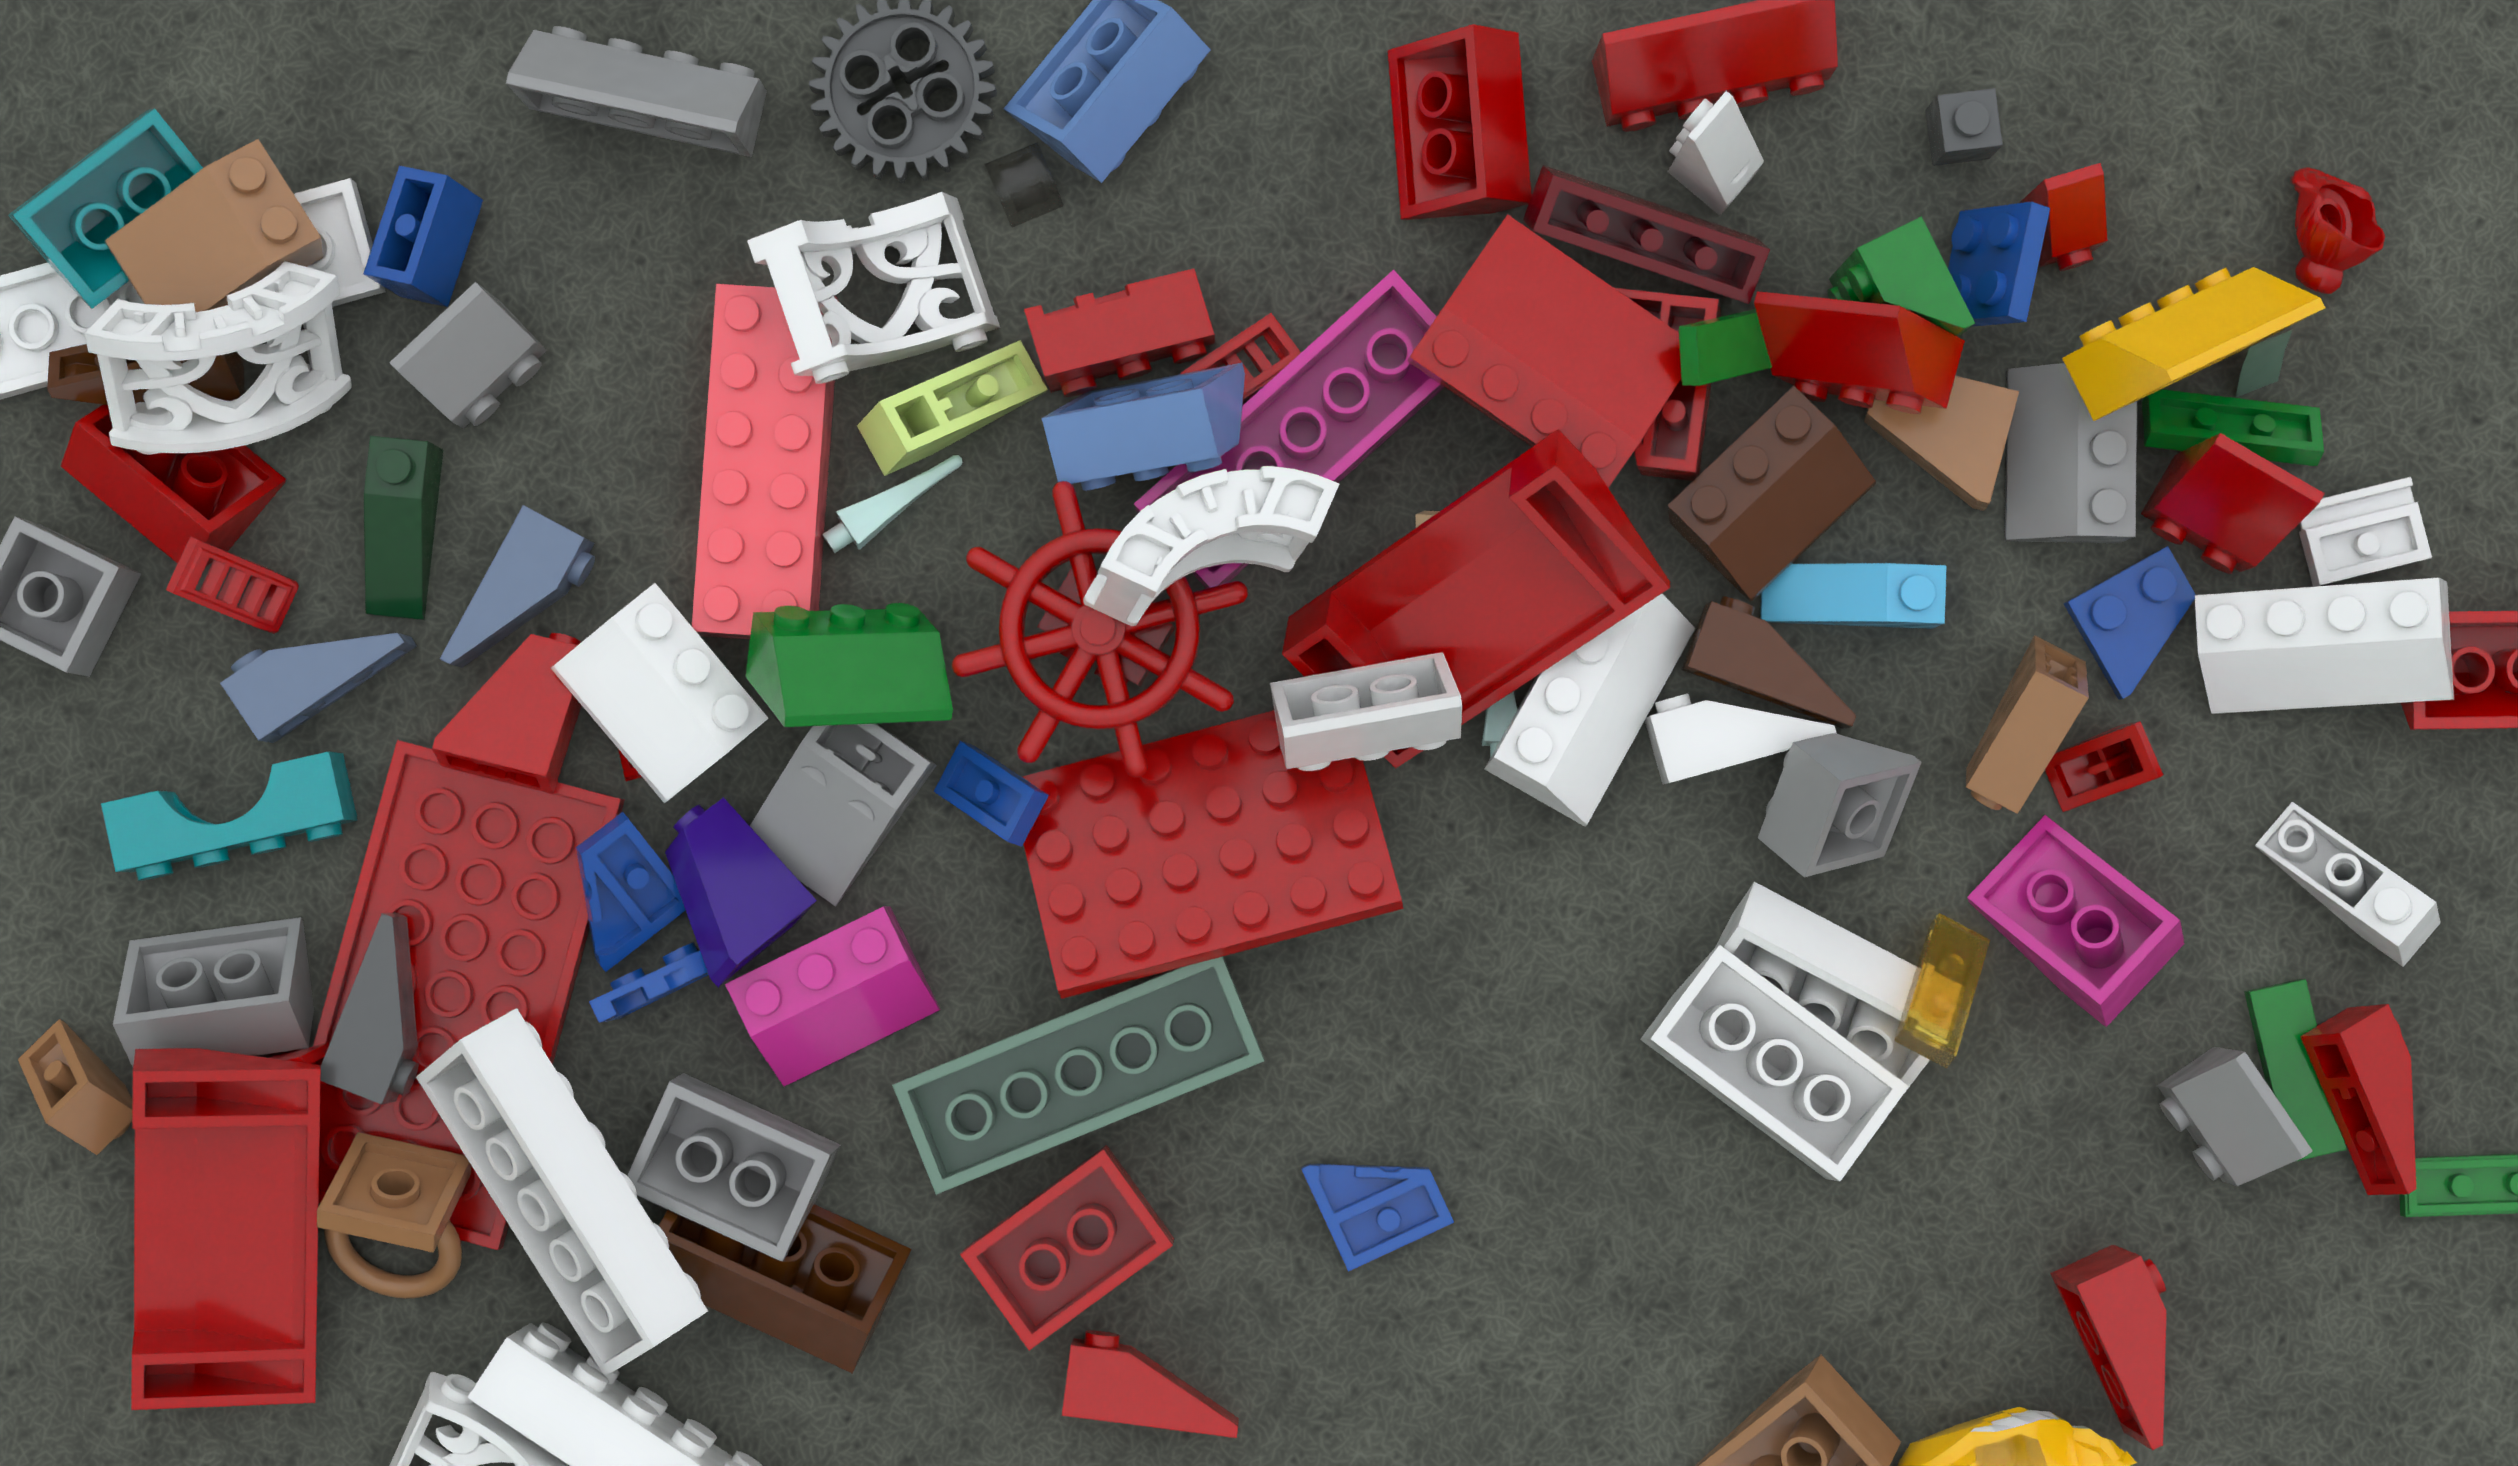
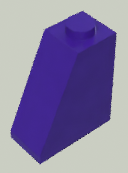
(732, 888)

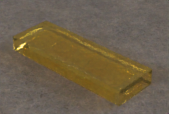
(1942, 990)

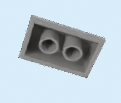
(2062, 468)
(218, 990)
(731, 1166)

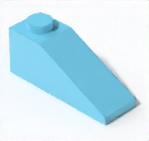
(1857, 595)

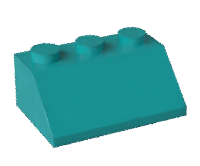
(100, 197)

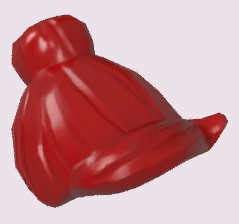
(2333, 228)

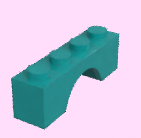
(300, 797)

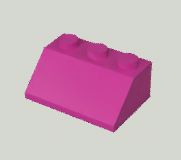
(833, 996)

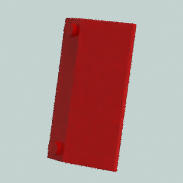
(1491, 581)
(224, 1229)

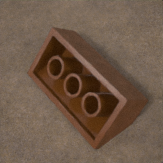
(817, 1299)

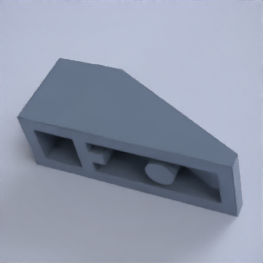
(525, 578)
(295, 683)

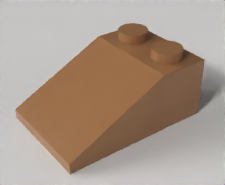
(216, 233)
(1809, 1423)

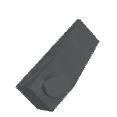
(377, 1027)

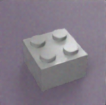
(59, 596)

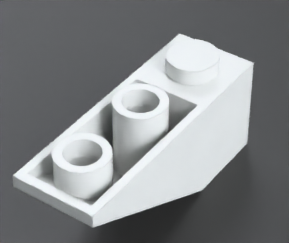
(1715, 153)
(2351, 884)

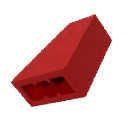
(517, 720)

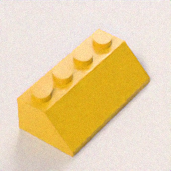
(2183, 336)

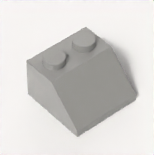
(470, 357)
(1836, 803)
(2231, 1117)

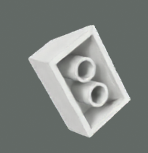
(659, 693)
(1367, 711)

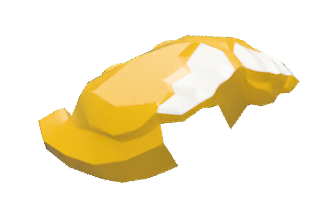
(2016, 1439)

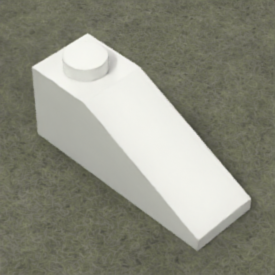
(1718, 735)

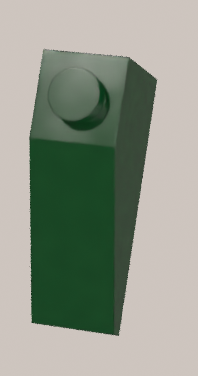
(399, 524)

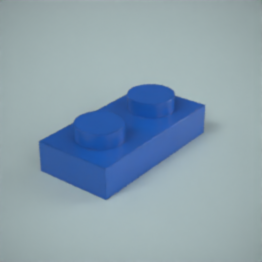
(991, 793)

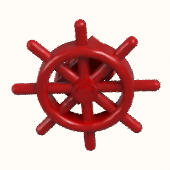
(1089, 636)

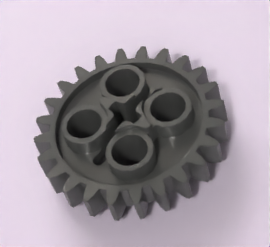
(928, 133)

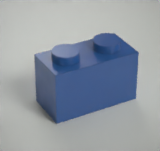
(423, 236)

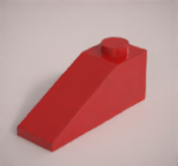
(2370, 1092)
(1128, 1387)

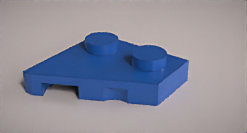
(2132, 617)
(624, 890)
(639, 990)
(1376, 1207)

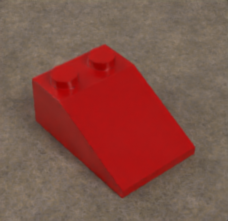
(2228, 503)
(2124, 1332)

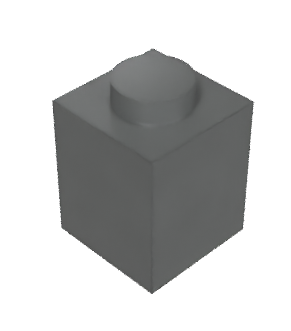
(1963, 127)

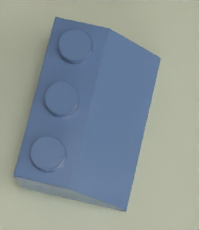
(1108, 81)
(1147, 427)

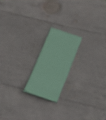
(2262, 364)

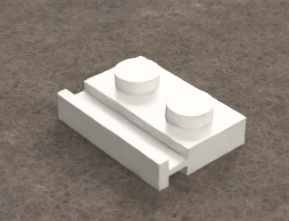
(2363, 532)

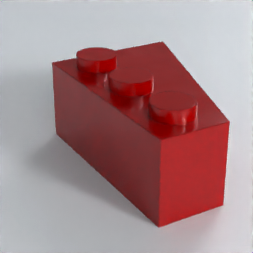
(1121, 332)
(1676, 437)

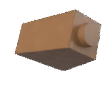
(1957, 443)
(2027, 726)

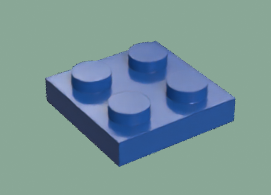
(1998, 260)

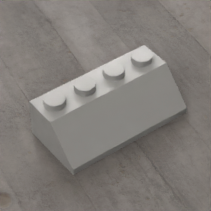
(638, 90)

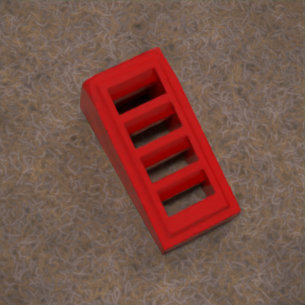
(1226, 354)
(263, 601)

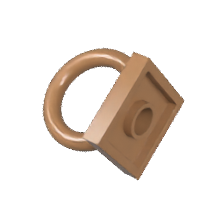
(400, 1198)

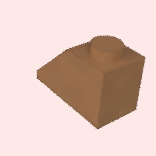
(76, 1089)

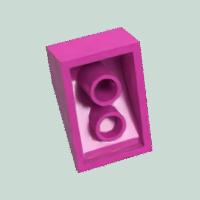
(2078, 920)

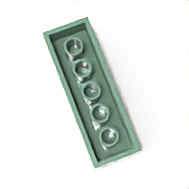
(1078, 1073)

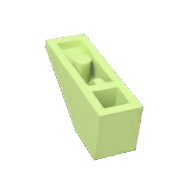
(949, 407)

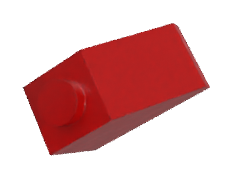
(2075, 216)

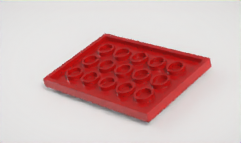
(1200, 854)

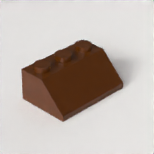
(1771, 494)

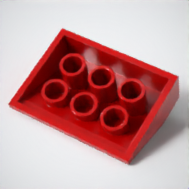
(1552, 350)

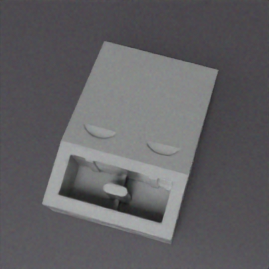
(839, 803)

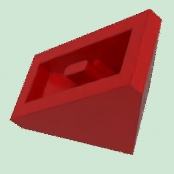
(2102, 766)

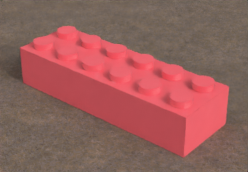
(759, 469)

